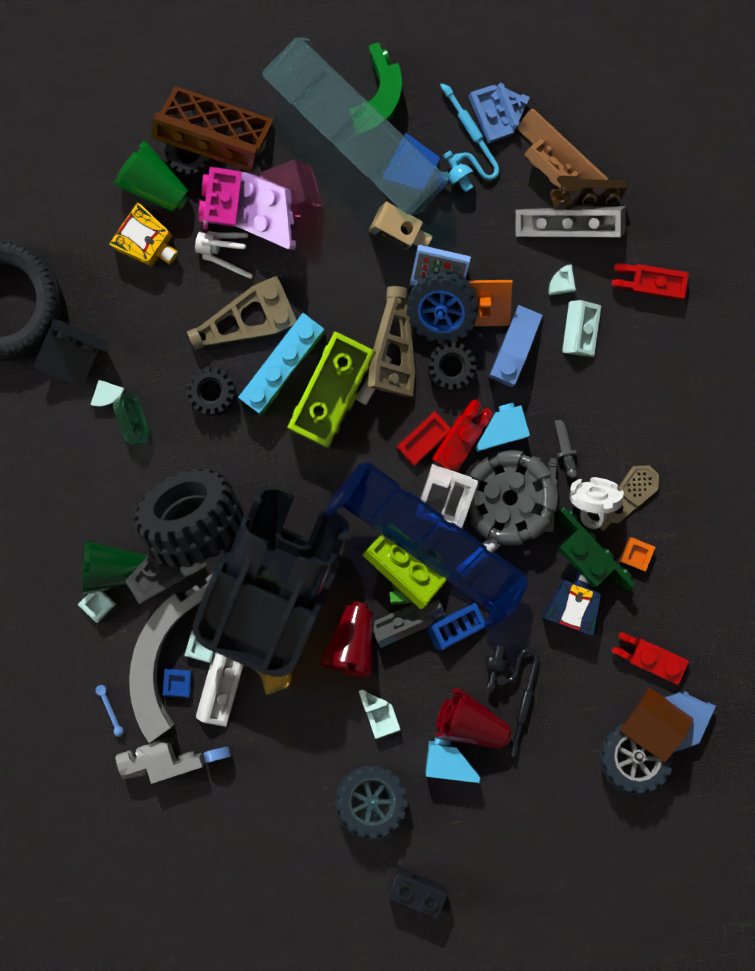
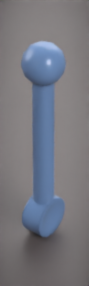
(101, 690)

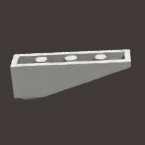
(574, 222)

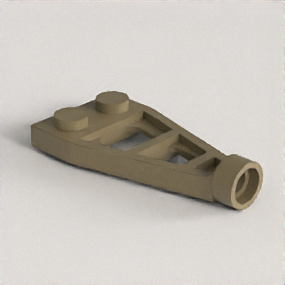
(275, 306)
(387, 376)

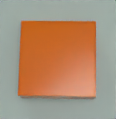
(637, 554)

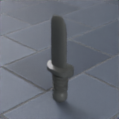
(565, 448)

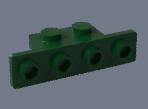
(588, 556)

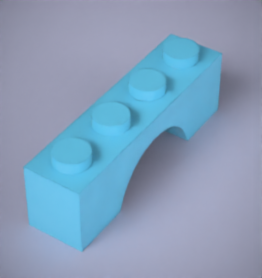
(281, 363)

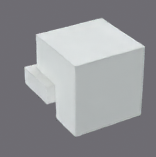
(449, 493)

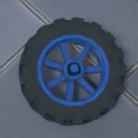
(443, 284)

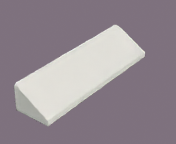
(219, 690)

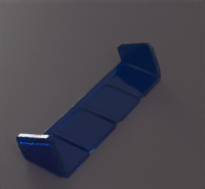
(432, 540)

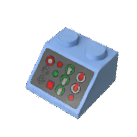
(437, 260)

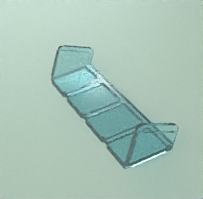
(355, 127)

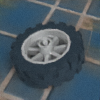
(626, 782)

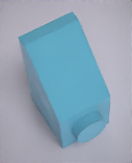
(504, 427)
(448, 762)

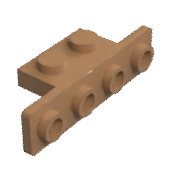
(553, 152)

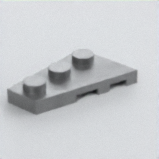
(154, 578)

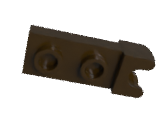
(587, 192)

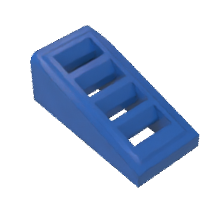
(436, 637)

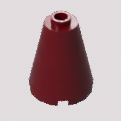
(351, 643)
(471, 723)

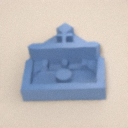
(497, 110)
(696, 709)

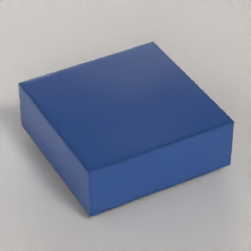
(177, 683)

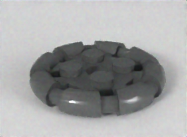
(527, 494)

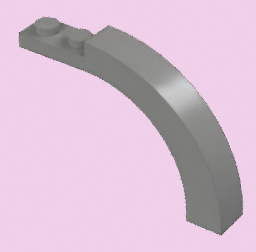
(143, 671)

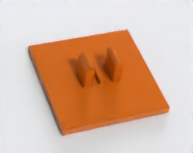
(494, 302)

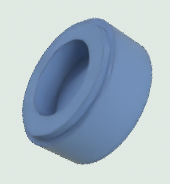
(217, 754)

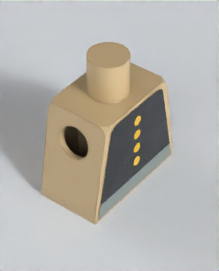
(388, 226)

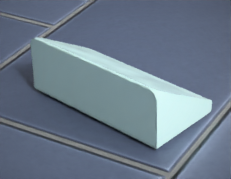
(581, 328)

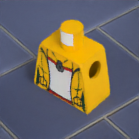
(144, 238)

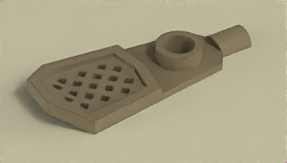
(629, 501)

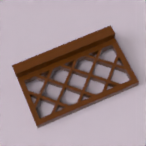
(207, 140)

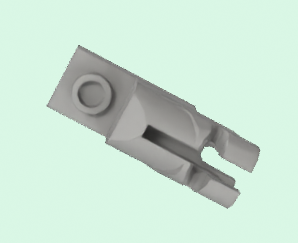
(157, 760)

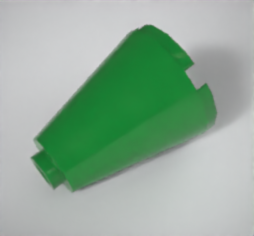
(152, 179)

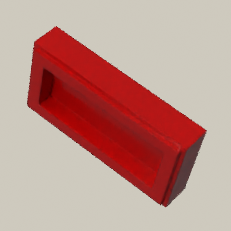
(424, 438)

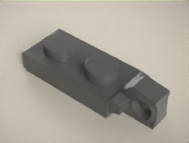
(406, 622)

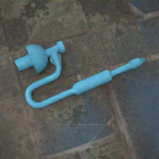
(460, 172)

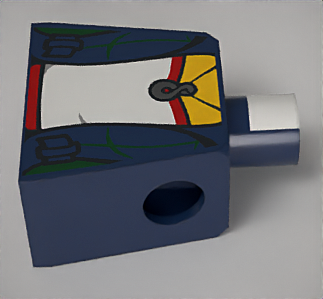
(574, 605)

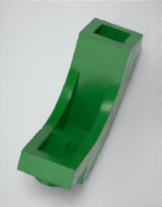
(390, 78)

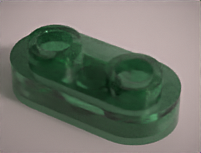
(132, 419)

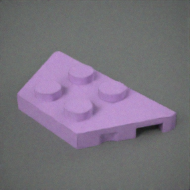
(265, 210)

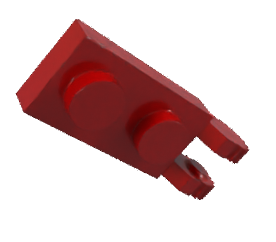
(653, 281)
(462, 436)
(653, 659)

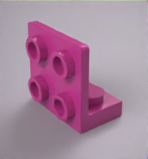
(222, 197)

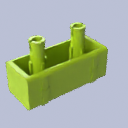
(331, 390)

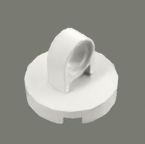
(597, 497)

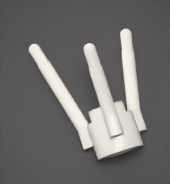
(210, 243)

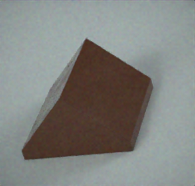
(657, 725)

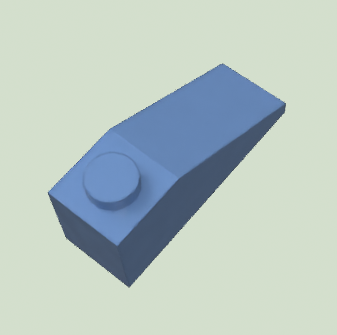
(515, 346)

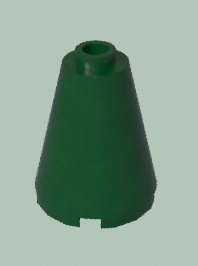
(107, 566)

